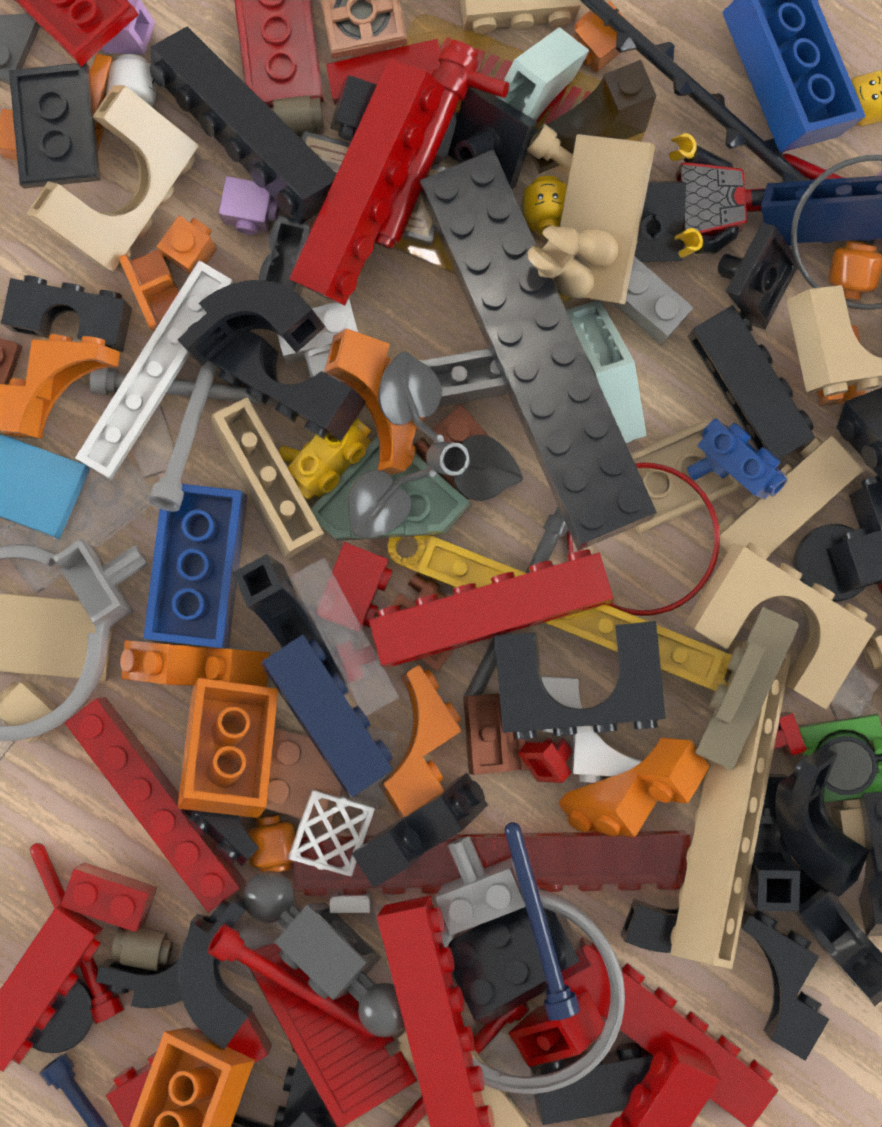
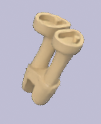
(559, 259)

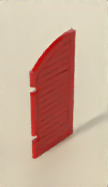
(342, 1063)

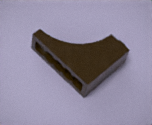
(613, 110)

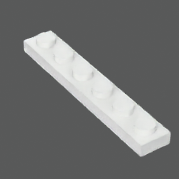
(149, 376)

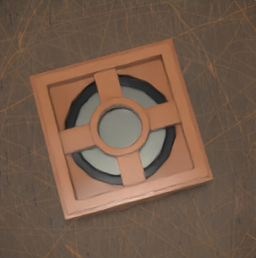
(363, 26)

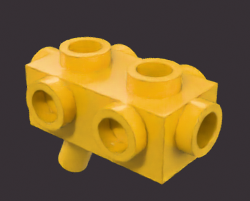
(324, 461)

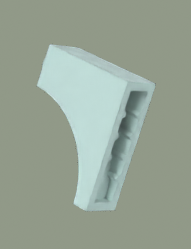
(543, 72)
(611, 366)

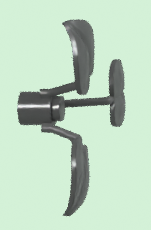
(479, 464)

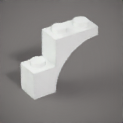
(590, 754)

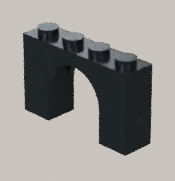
(530, 707)

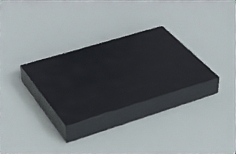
(54, 125)

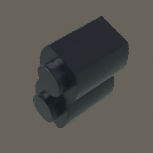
(286, 245)

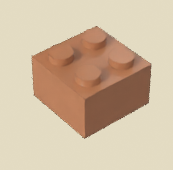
(297, 770)

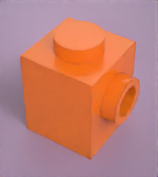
(596, 38)
(187, 244)

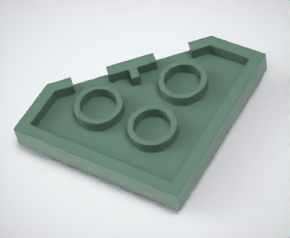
(433, 508)

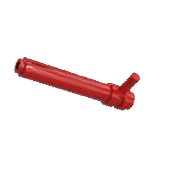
(456, 74)

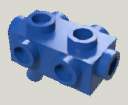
(731, 454)

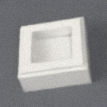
(350, 903)

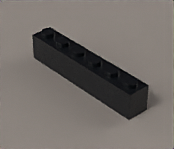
(242, 124)

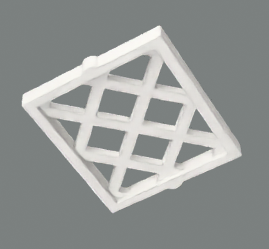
(321, 862)

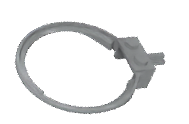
(106, 605)
(493, 892)

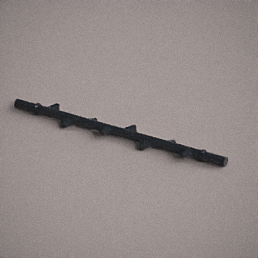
(662, 57)

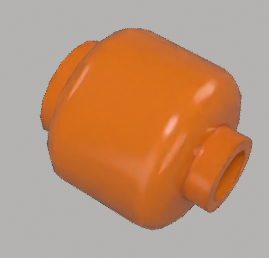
(856, 268)
(274, 843)

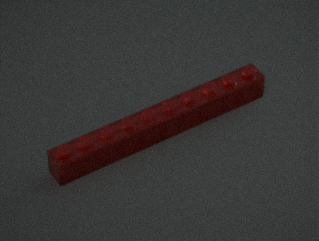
(555, 858)

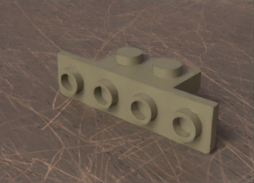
(747, 687)

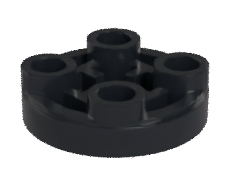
(816, 561)
(69, 1022)

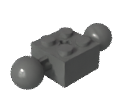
(325, 951)

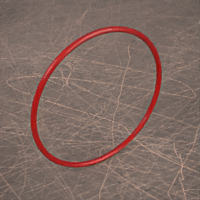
(700, 585)

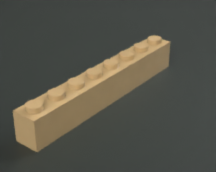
(726, 840)

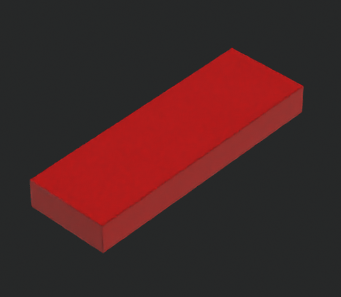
(371, 66)

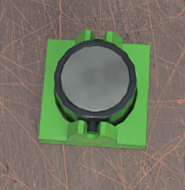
(857, 762)

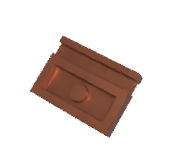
(487, 745)

